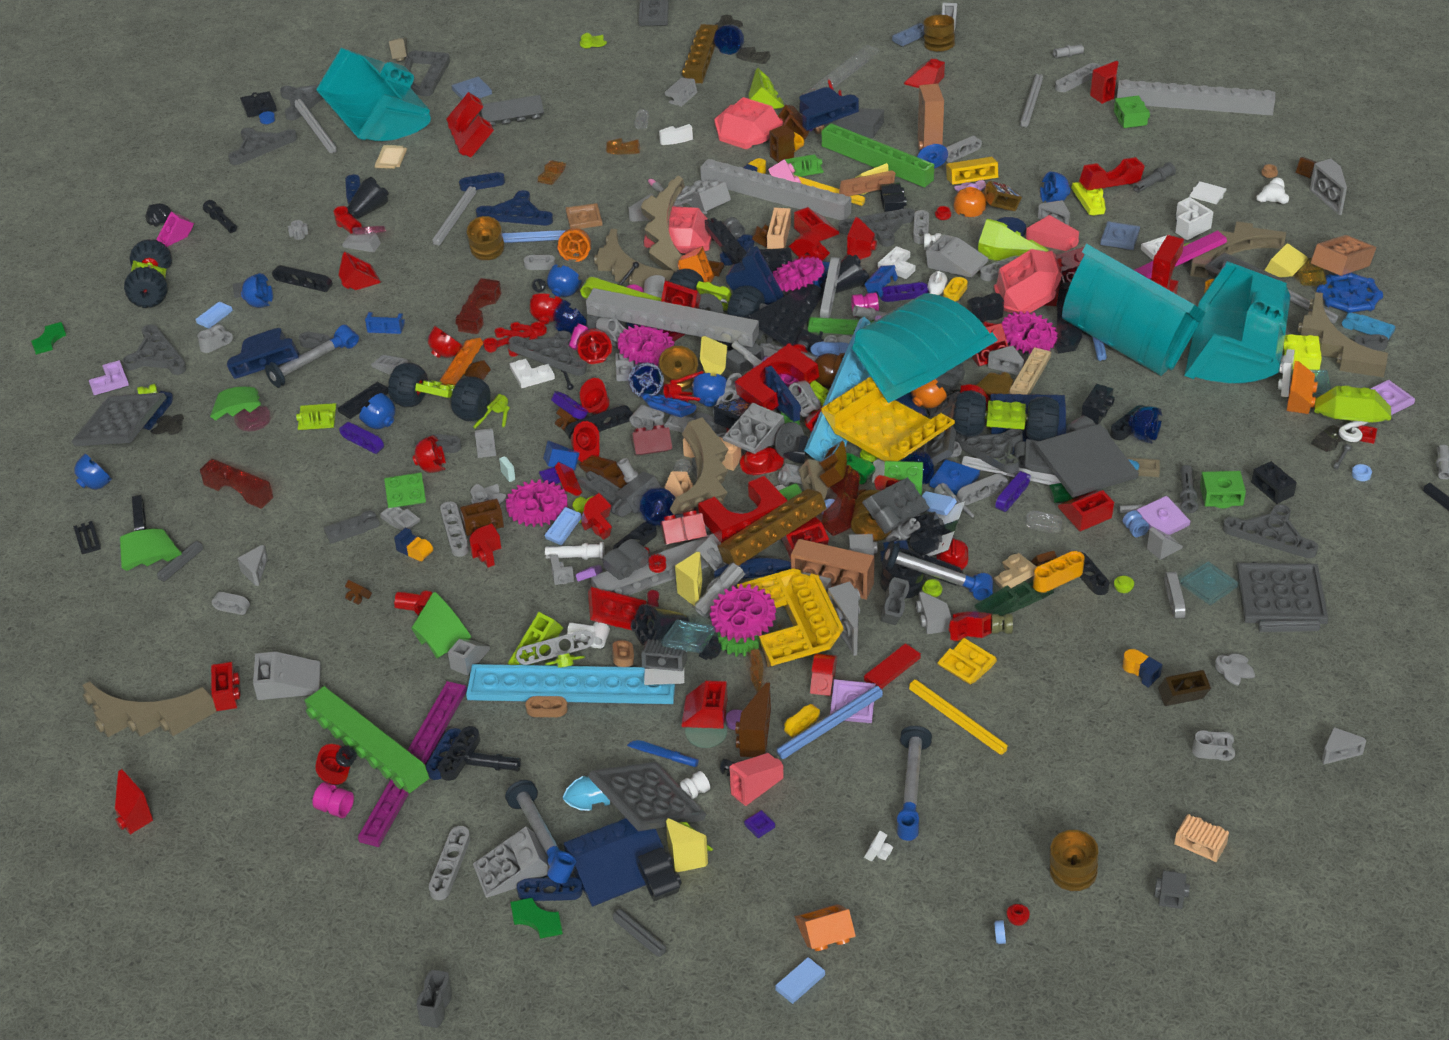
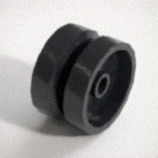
(913, 576)

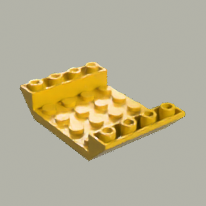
(881, 427)

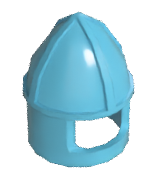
(583, 794)

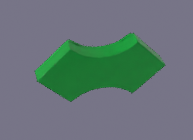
(48, 338)
(544, 922)

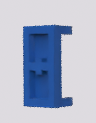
(881, 279)
(384, 324)

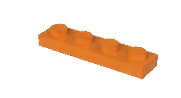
(461, 361)

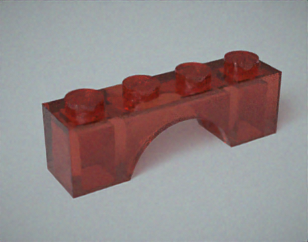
(484, 293)
(252, 488)
(839, 515)

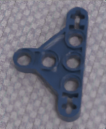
(509, 208)

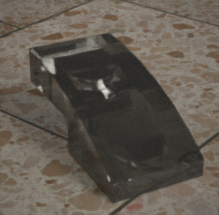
(749, 54)
(1328, 438)

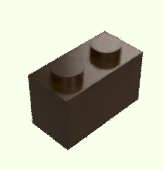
(1184, 688)

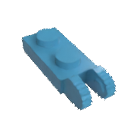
(1368, 325)

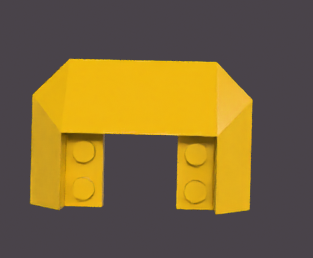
(810, 611)

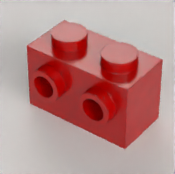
(224, 686)

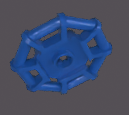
(1341, 292)

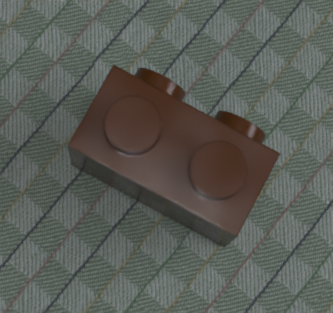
(781, 143)
(481, 514)

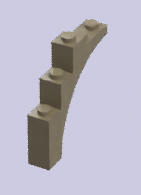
(657, 230)
(1243, 238)
(615, 260)
(1334, 344)
(709, 455)
(170, 714)

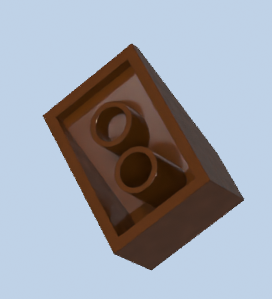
(754, 724)

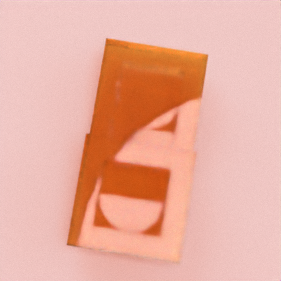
(618, 147)
(552, 172)
(756, 670)

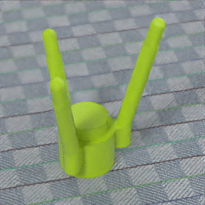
(498, 405)

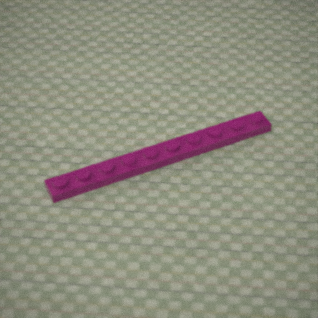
(422, 748)

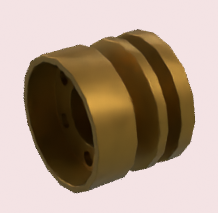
(939, 33)
(485, 238)
(862, 520)
(1074, 860)

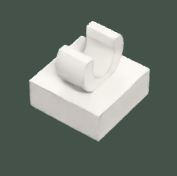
(879, 848)

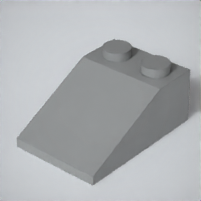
(1329, 184)
(846, 604)

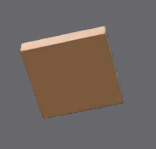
(584, 216)

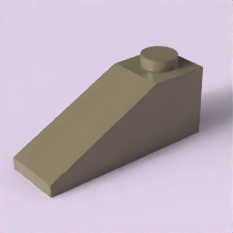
(398, 48)
(810, 477)

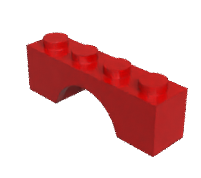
(1127, 172)

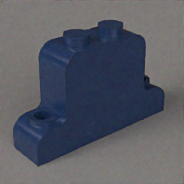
(825, 106)
(755, 273)
(261, 351)

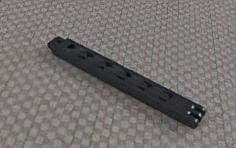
(725, 240)

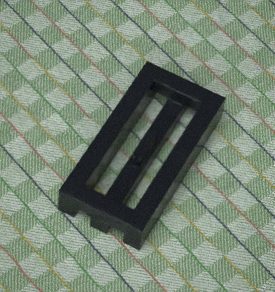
(84, 528)

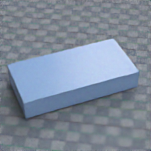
(214, 315)
(939, 503)
(563, 526)
(800, 980)

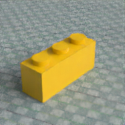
(972, 170)

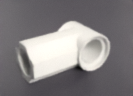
(599, 631)

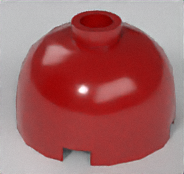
(543, 307)
(594, 343)
(443, 344)
(429, 455)

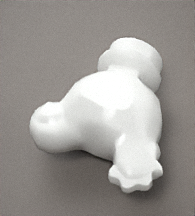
(1274, 192)
(937, 283)

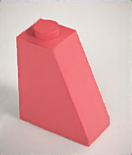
(1053, 234)
(754, 777)

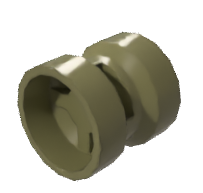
(996, 623)

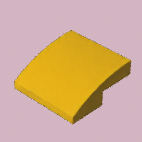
(967, 661)

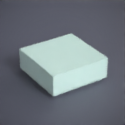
(507, 468)

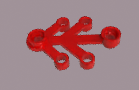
(534, 331)

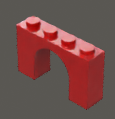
(466, 136)
(1165, 261)
(785, 361)
(727, 523)

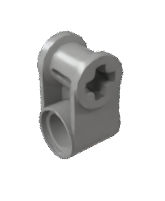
(611, 327)
(212, 338)
(805, 398)
(647, 417)
(1213, 744)

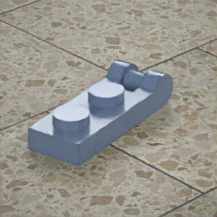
(909, 35)

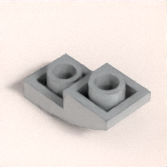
(623, 367)

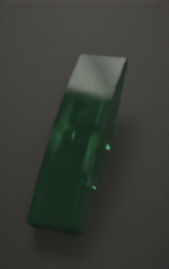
(1011, 599)

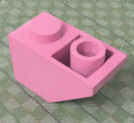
(785, 171)

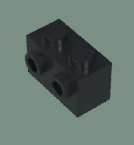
(776, 257)
(1098, 403)
(1273, 482)
(929, 535)

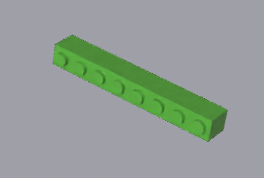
(877, 154)
(366, 739)

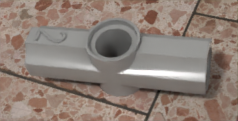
(726, 580)

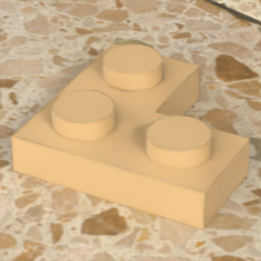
(1017, 570)

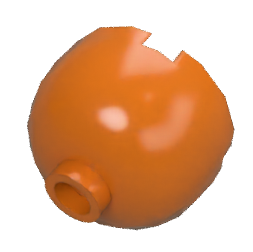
(970, 202)
(574, 241)
(929, 395)

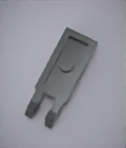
(598, 484)
(351, 527)

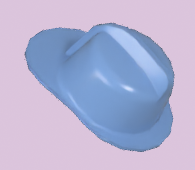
(829, 347)

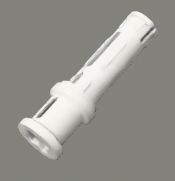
(585, 551)

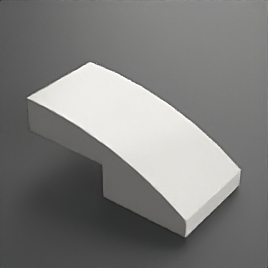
(673, 136)

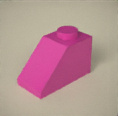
(175, 229)

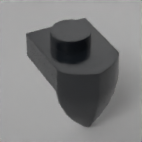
(800, 455)

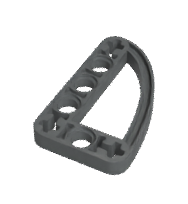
(439, 62)

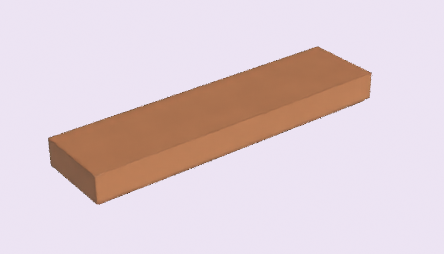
(866, 183)

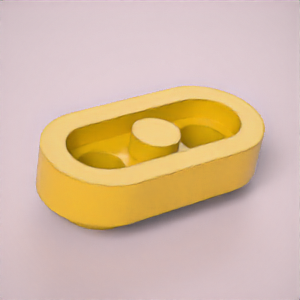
(955, 288)
(801, 720)

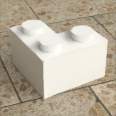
(1192, 218)

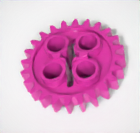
(798, 273)
(1018, 327)
(643, 344)
(525, 509)
(743, 613)

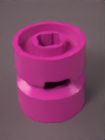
(866, 301)
(333, 799)

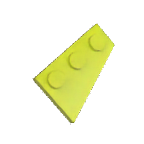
(1090, 199)

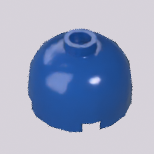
(1055, 187)
(563, 281)
(256, 290)
(709, 388)
(379, 412)
(90, 474)

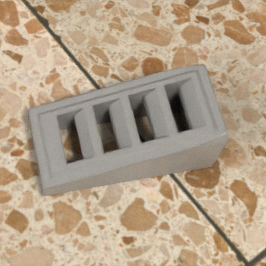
(364, 242)
(388, 363)

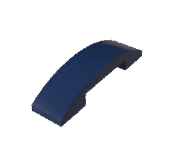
(759, 567)

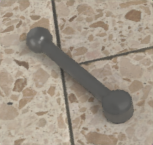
(1347, 447)

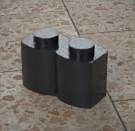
(892, 196)
(987, 307)
(658, 874)

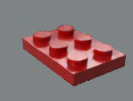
(613, 607)

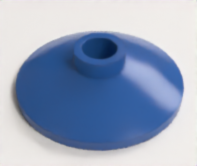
(934, 154)

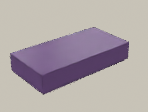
(589, 572)

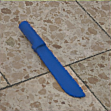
(659, 751)

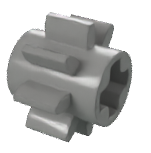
(298, 229)

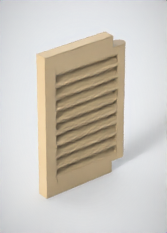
(390, 156)

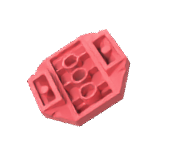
(746, 123)
(686, 230)
(1028, 281)

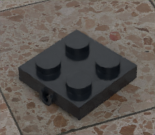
(256, 105)

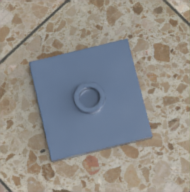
(474, 86)
(1120, 235)

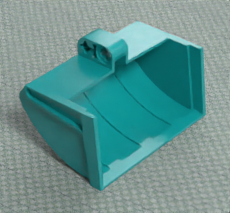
(373, 97)
(1130, 312)
(1241, 327)
(919, 343)

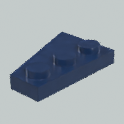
(786, 400)

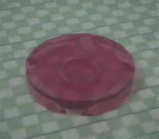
(372, 229)
(254, 420)

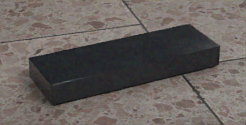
(355, 405)

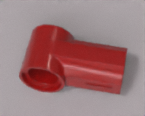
(345, 220)
(412, 601)

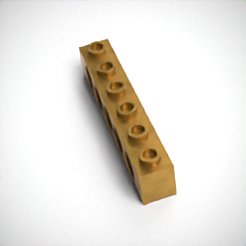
(700, 53)
(772, 527)

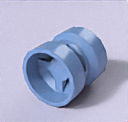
(1135, 523)

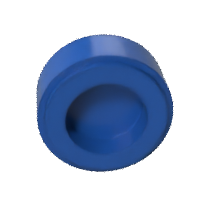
(267, 117)

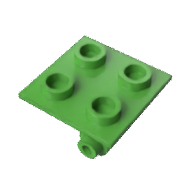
(806, 165)
(903, 469)
(405, 490)

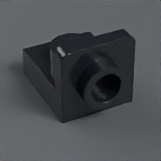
(808, 339)

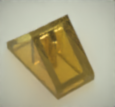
(1311, 274)

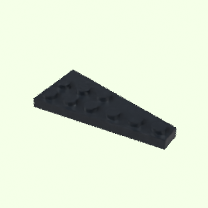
(788, 315)
(1068, 334)

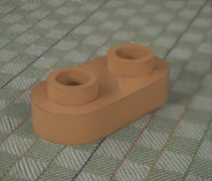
(623, 653)
(547, 706)

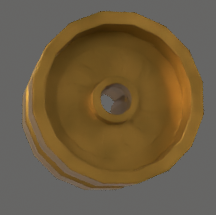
(677, 363)

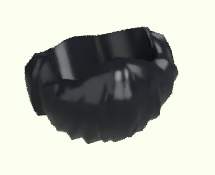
(157, 214)

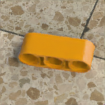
(1058, 571)

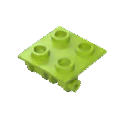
(316, 416)

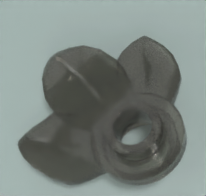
(728, 20)
(168, 424)

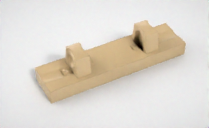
(1031, 371)

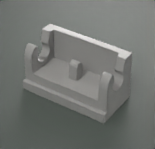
(681, 91)
(711, 554)

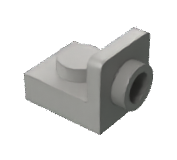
(485, 443)
(789, 474)
(560, 574)

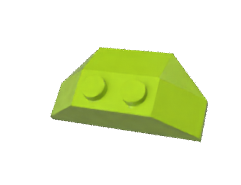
(1353, 404)

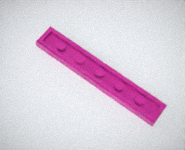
(1190, 251)

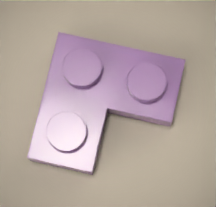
(113, 379)

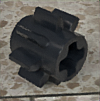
(712, 649)

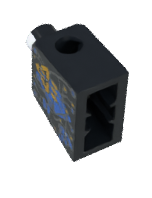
(729, 412)

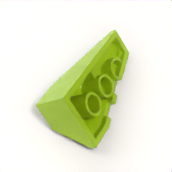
(763, 90)
(1000, 243)

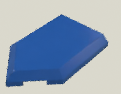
(669, 405)

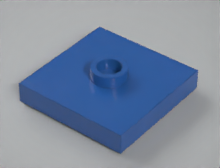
(954, 475)

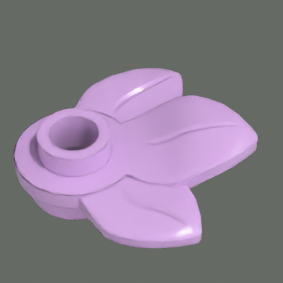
(979, 185)

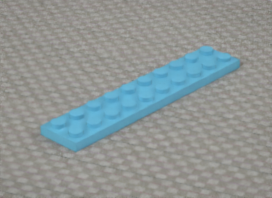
(848, 376)
(572, 682)

